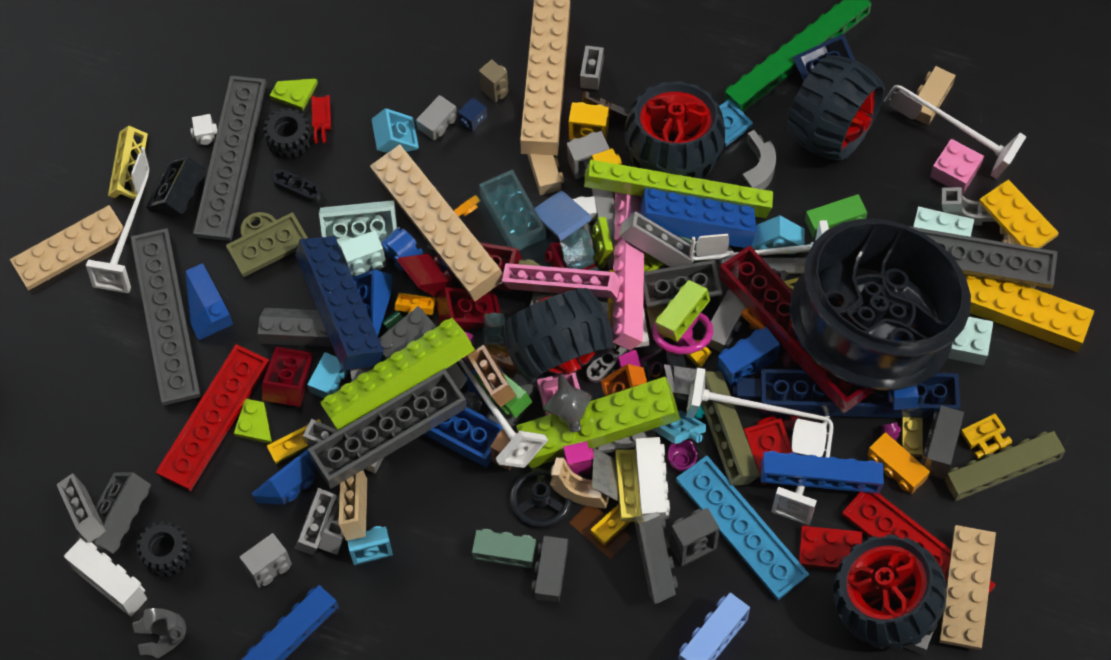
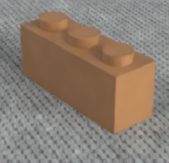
(491, 375)

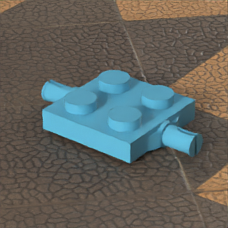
(683, 429)

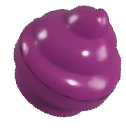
(891, 429)

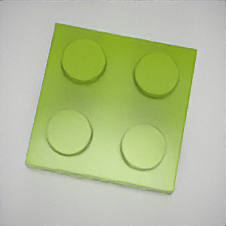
(602, 242)

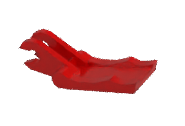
(321, 116)

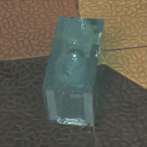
(576, 249)

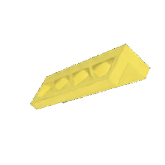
(121, 162)

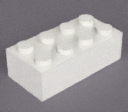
(652, 477)
(106, 577)

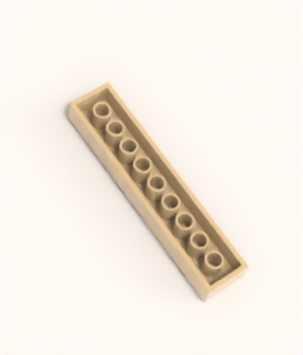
(545, 77)
(437, 223)

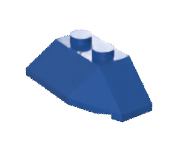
(288, 481)

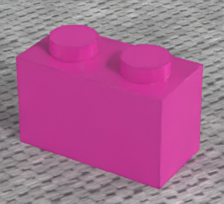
(579, 458)

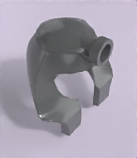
(568, 404)
(166, 624)

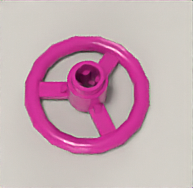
(686, 343)

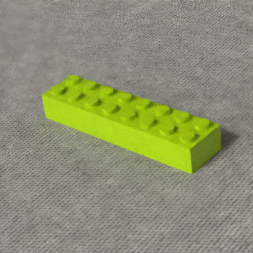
(399, 373)
(607, 420)

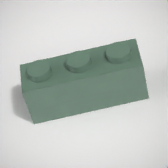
(504, 548)

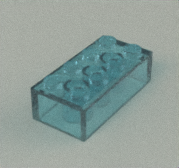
(512, 211)

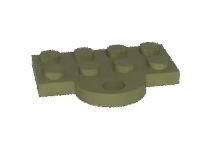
(265, 242)

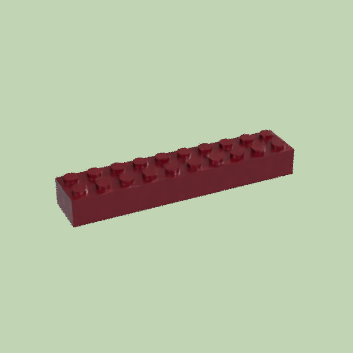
(769, 302)

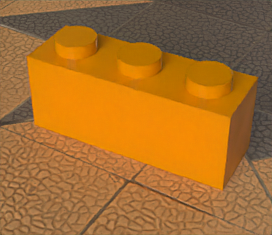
(898, 463)

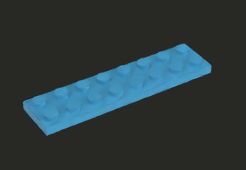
(743, 528)

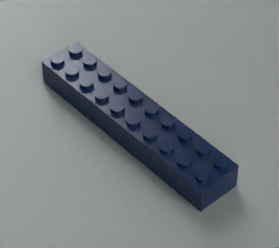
(799, 392)

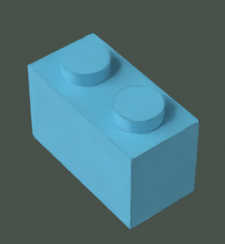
(326, 376)

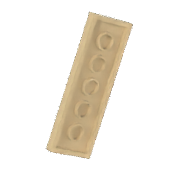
(68, 247)
(967, 587)

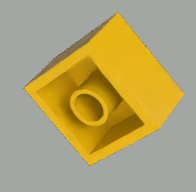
(587, 119)

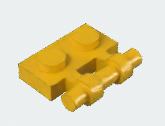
(983, 431)

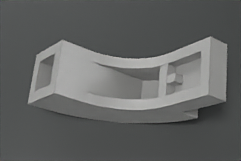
(762, 174)
(955, 203)

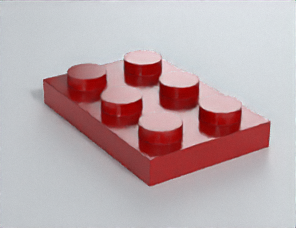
(767, 437)
(826, 546)

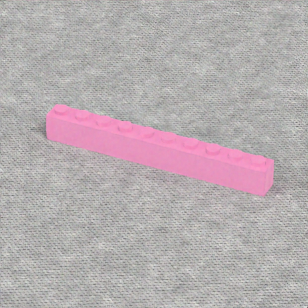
(629, 267)

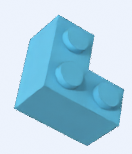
(778, 233)

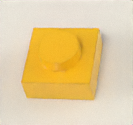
(699, 357)

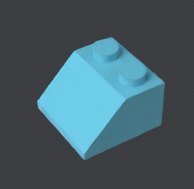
(393, 130)
(372, 547)

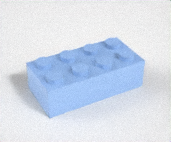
(717, 631)

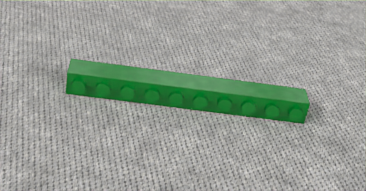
(781, 64)

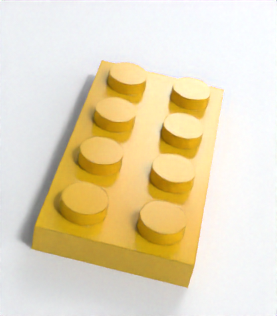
(1018, 216)

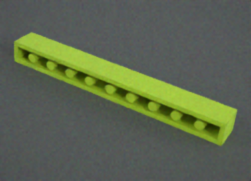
(634, 180)

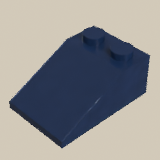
(834, 47)

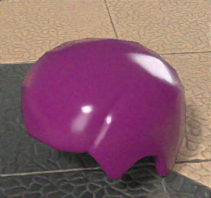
(682, 455)

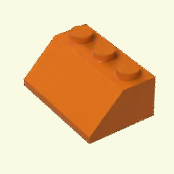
(623, 379)

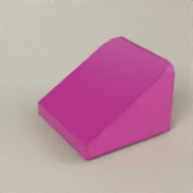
(629, 358)

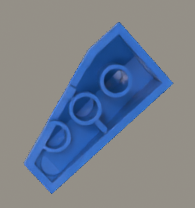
(375, 293)
(206, 306)

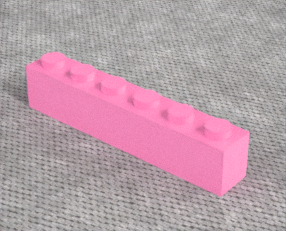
(560, 280)

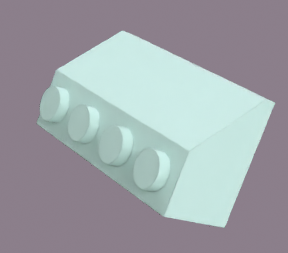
(358, 219)

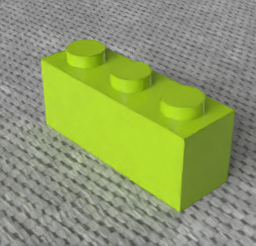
(682, 310)

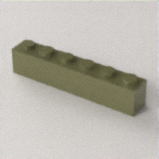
(728, 433)
(1004, 465)

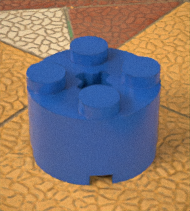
(398, 245)

